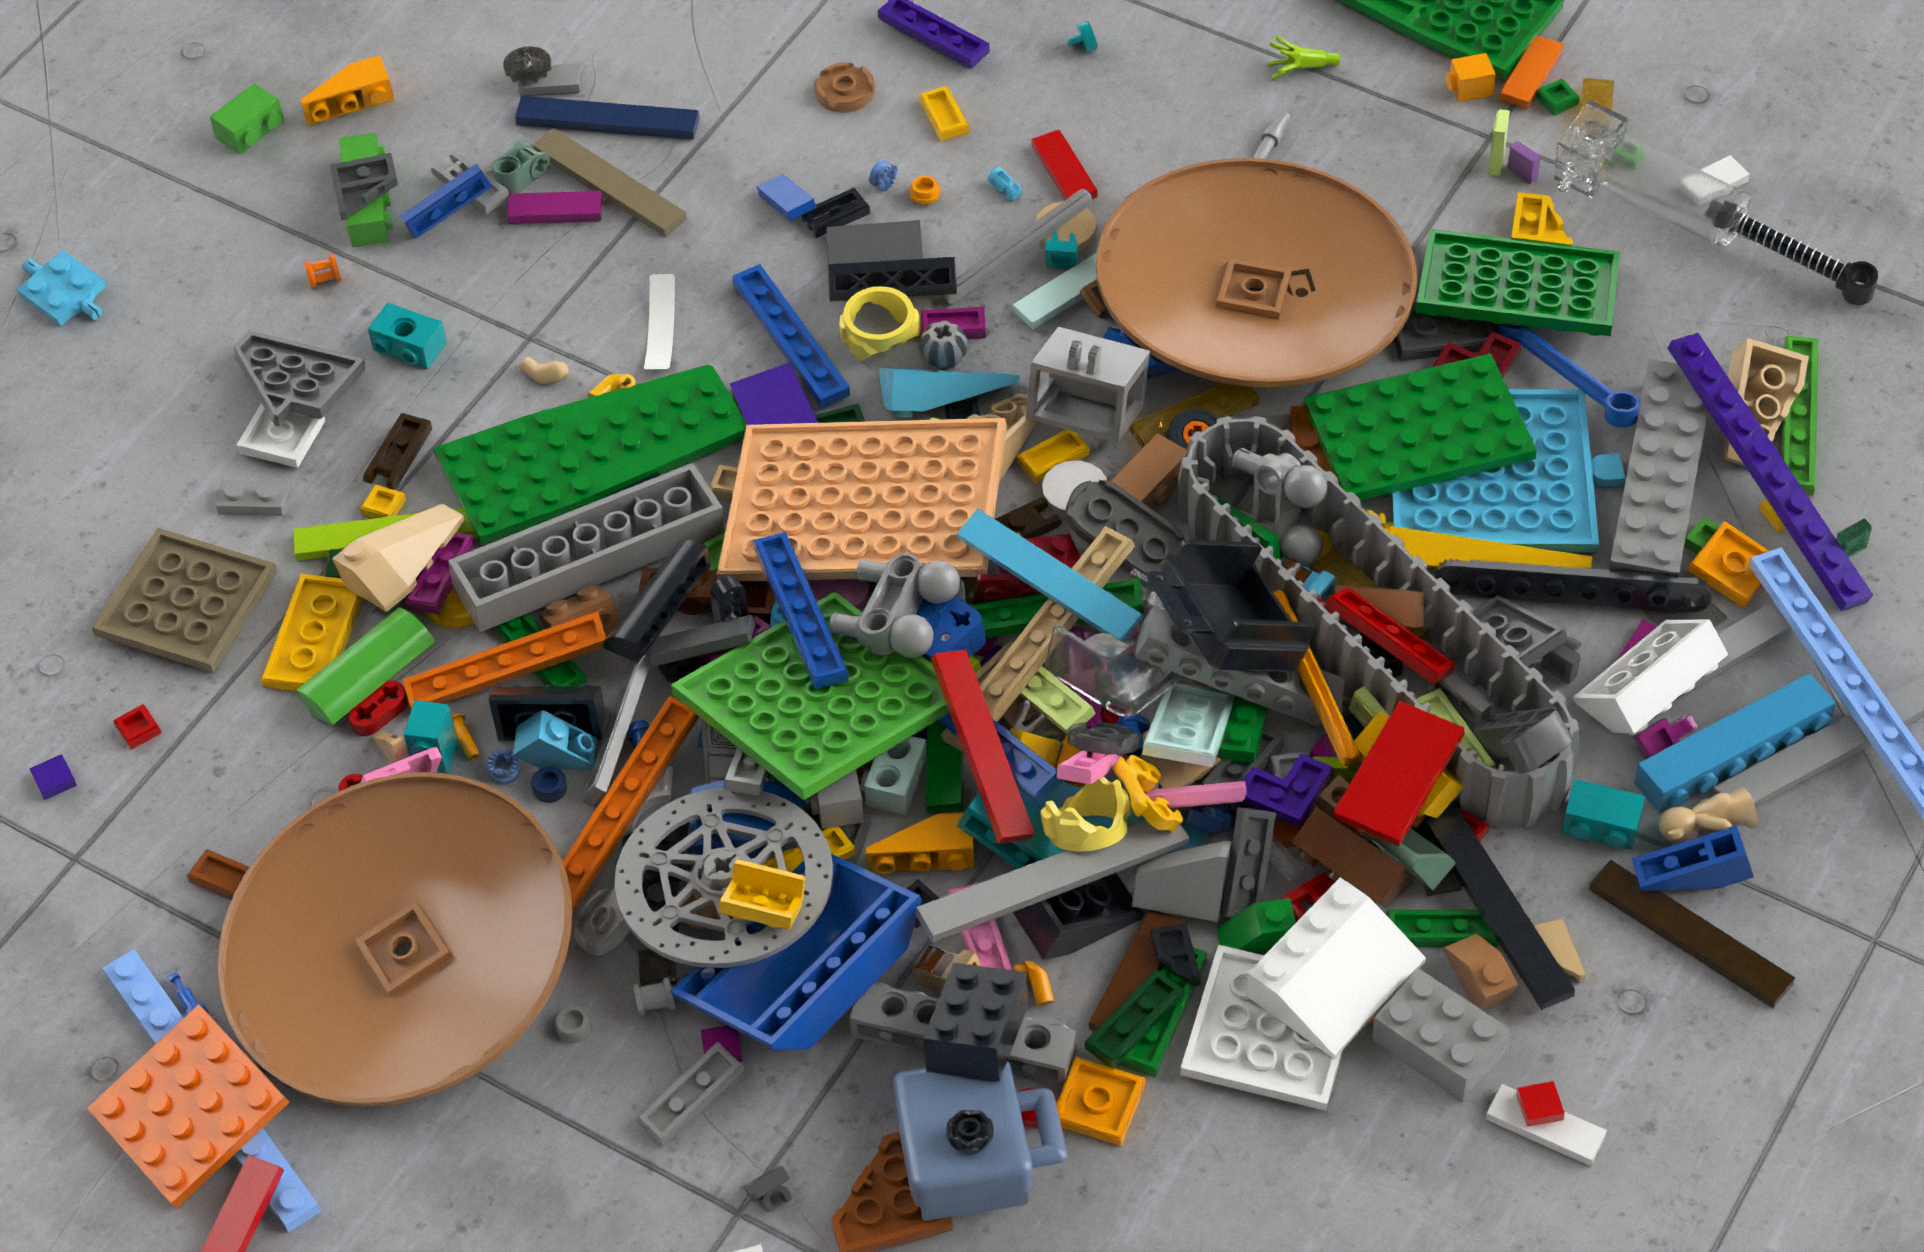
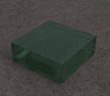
(1855, 537)

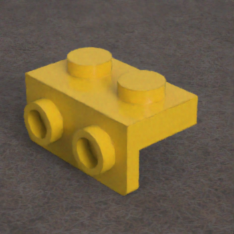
(763, 895)

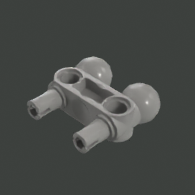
(1279, 492)
(890, 615)

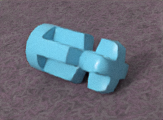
(1003, 183)

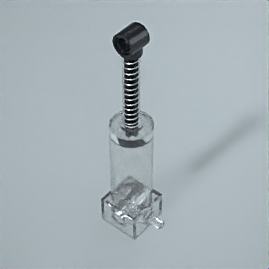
(1603, 155)

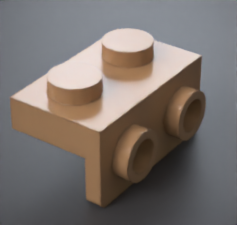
(585, 602)

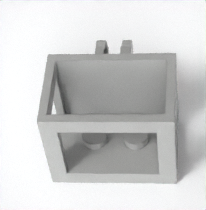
(1091, 370)

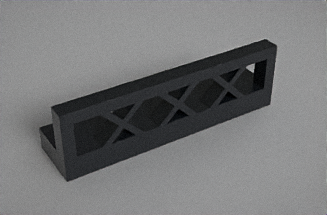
(909, 276)

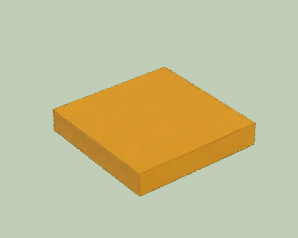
(1726, 564)
(1099, 1100)

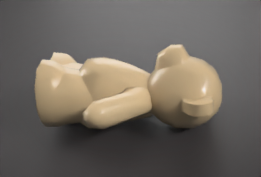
(1709, 815)

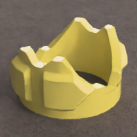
(865, 345)
(1072, 833)

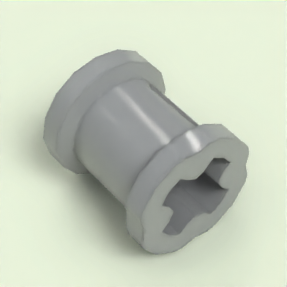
(654, 996)

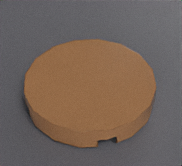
(844, 87)

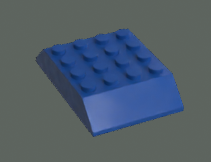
(818, 978)

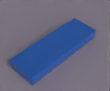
(445, 201)

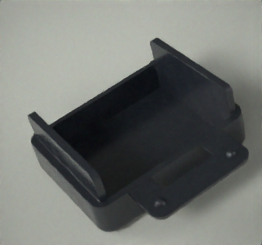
(1229, 607)

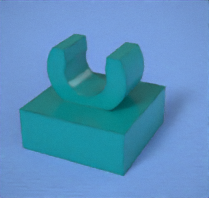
(1061, 253)

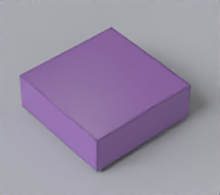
(1523, 162)

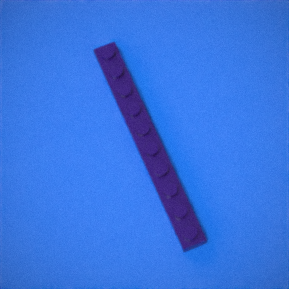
(1770, 472)

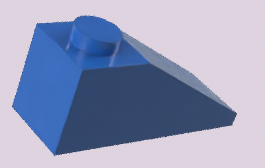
(1695, 864)

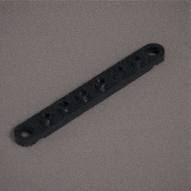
(1575, 585)

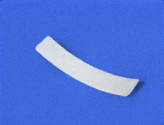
(660, 321)

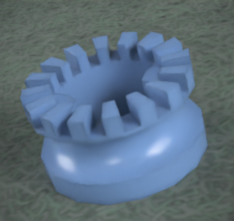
(883, 175)
(510, 760)

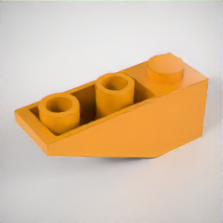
(350, 90)
(924, 847)

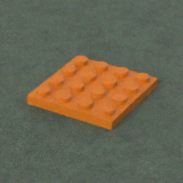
(188, 1106)

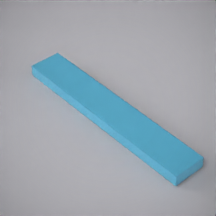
(1049, 576)

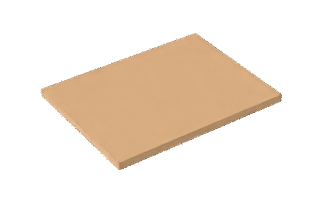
(863, 493)

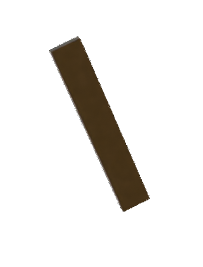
(1693, 934)

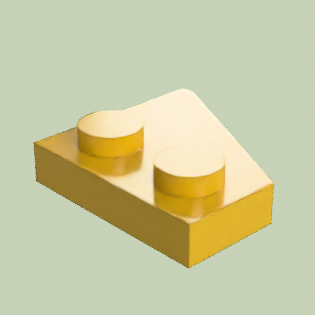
(1537, 220)

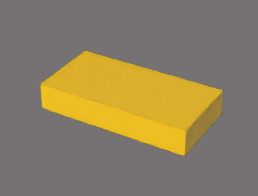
(944, 113)
(1051, 452)

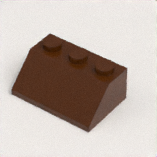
(1351, 858)

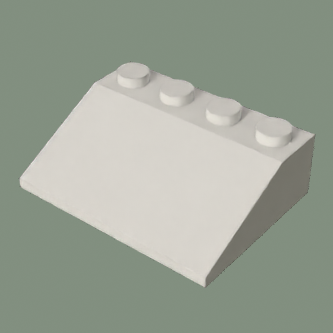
(1334, 968)

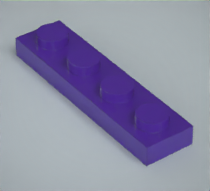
(934, 31)

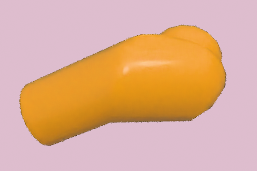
(1038, 980)

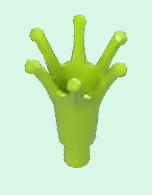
(1300, 58)

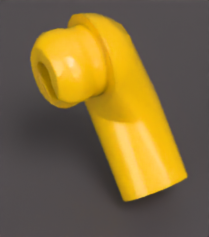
(612, 383)

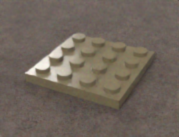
(185, 600)

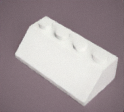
(1652, 675)

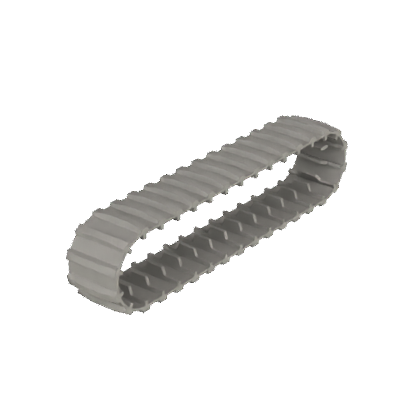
(1488, 793)

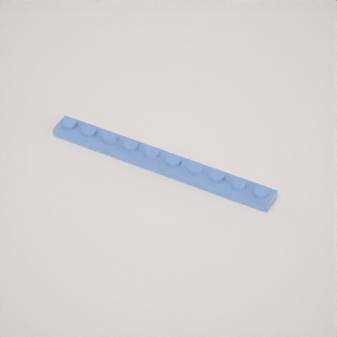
(1843, 672)
(157, 1016)

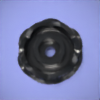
(965, 1122)

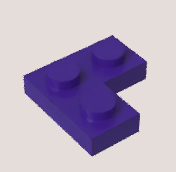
(1288, 797)

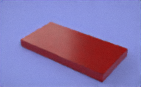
(1399, 773)

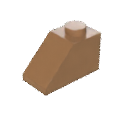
(1481, 971)

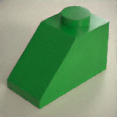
(1258, 926)

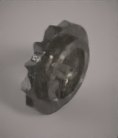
(520, 58)

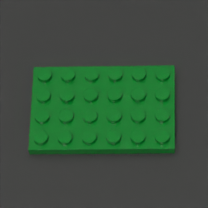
(1519, 282)
(1420, 428)

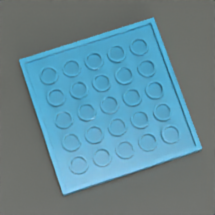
(1527, 503)

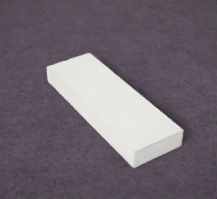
(1568, 1136)

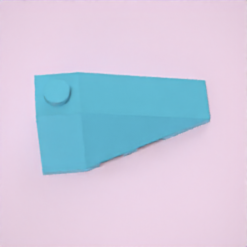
(923, 390)

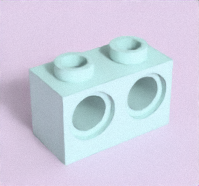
(900, 774)

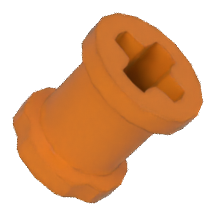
(332, 274)

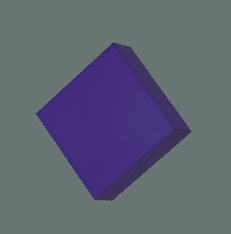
(53, 776)

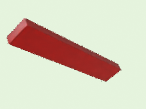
(982, 746)

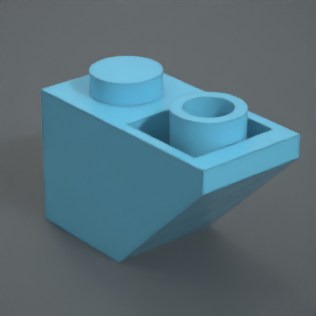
(554, 743)

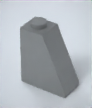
(1183, 882)

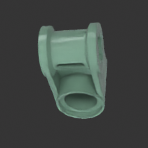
(516, 167)

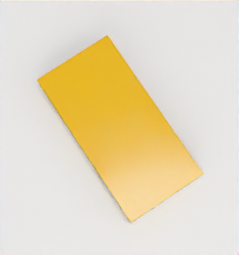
(311, 631)

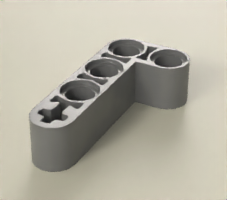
(1524, 737)

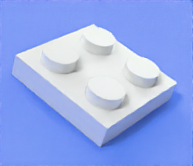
(282, 443)

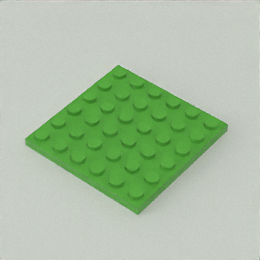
(804, 734)

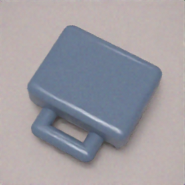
(959, 1183)

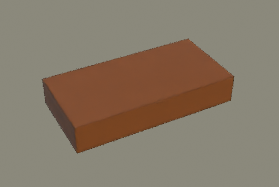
(217, 874)

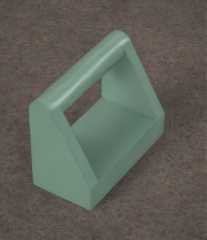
(1418, 856)

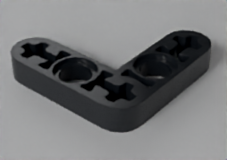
(721, 608)

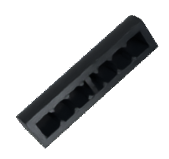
(659, 601)

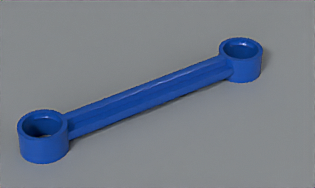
(1609, 399)

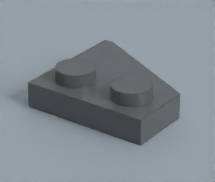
(362, 182)

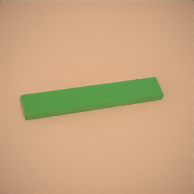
(1800, 424)

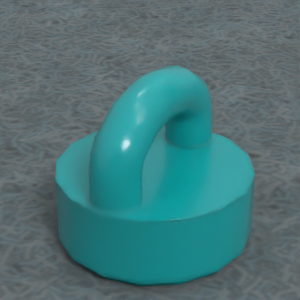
(1085, 37)

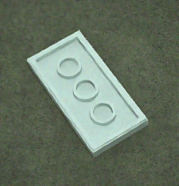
(1189, 725)

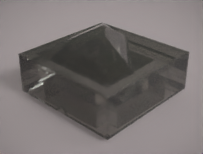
(655, 968)

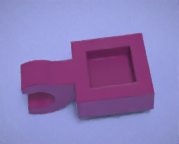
(1663, 735)

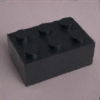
(976, 1022)

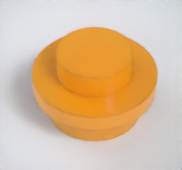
(924, 190)

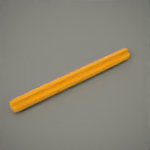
(1323, 700)

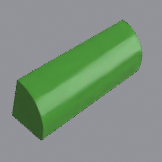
(365, 666)

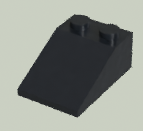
(1078, 916)

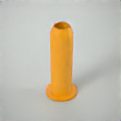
(464, 737)

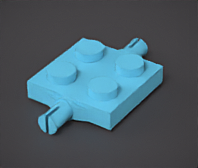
(62, 288)

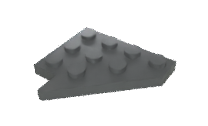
(295, 375)

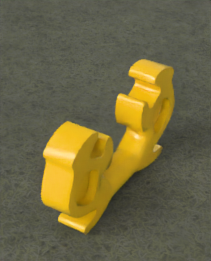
(1143, 776)

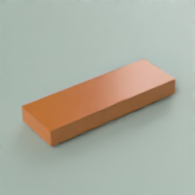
(1531, 72)

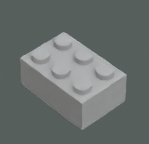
(1440, 1034)

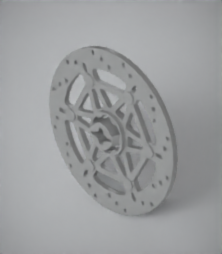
(714, 873)

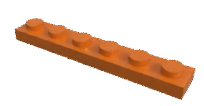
(507, 661)

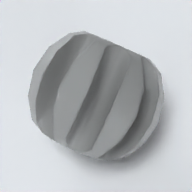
(943, 344)

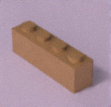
(1152, 471)

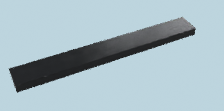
(1499, 908)

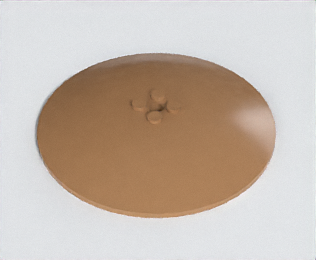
(1200, 236)
(347, 882)

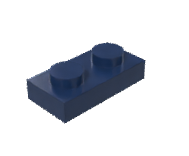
(1212, 817)

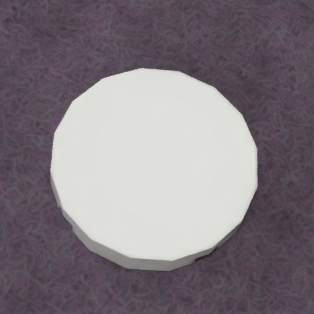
(1064, 479)

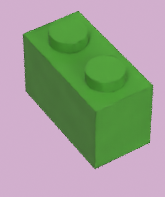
(247, 118)

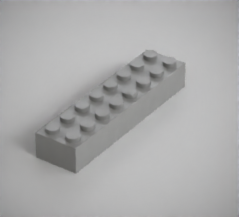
(1660, 474)
(585, 547)

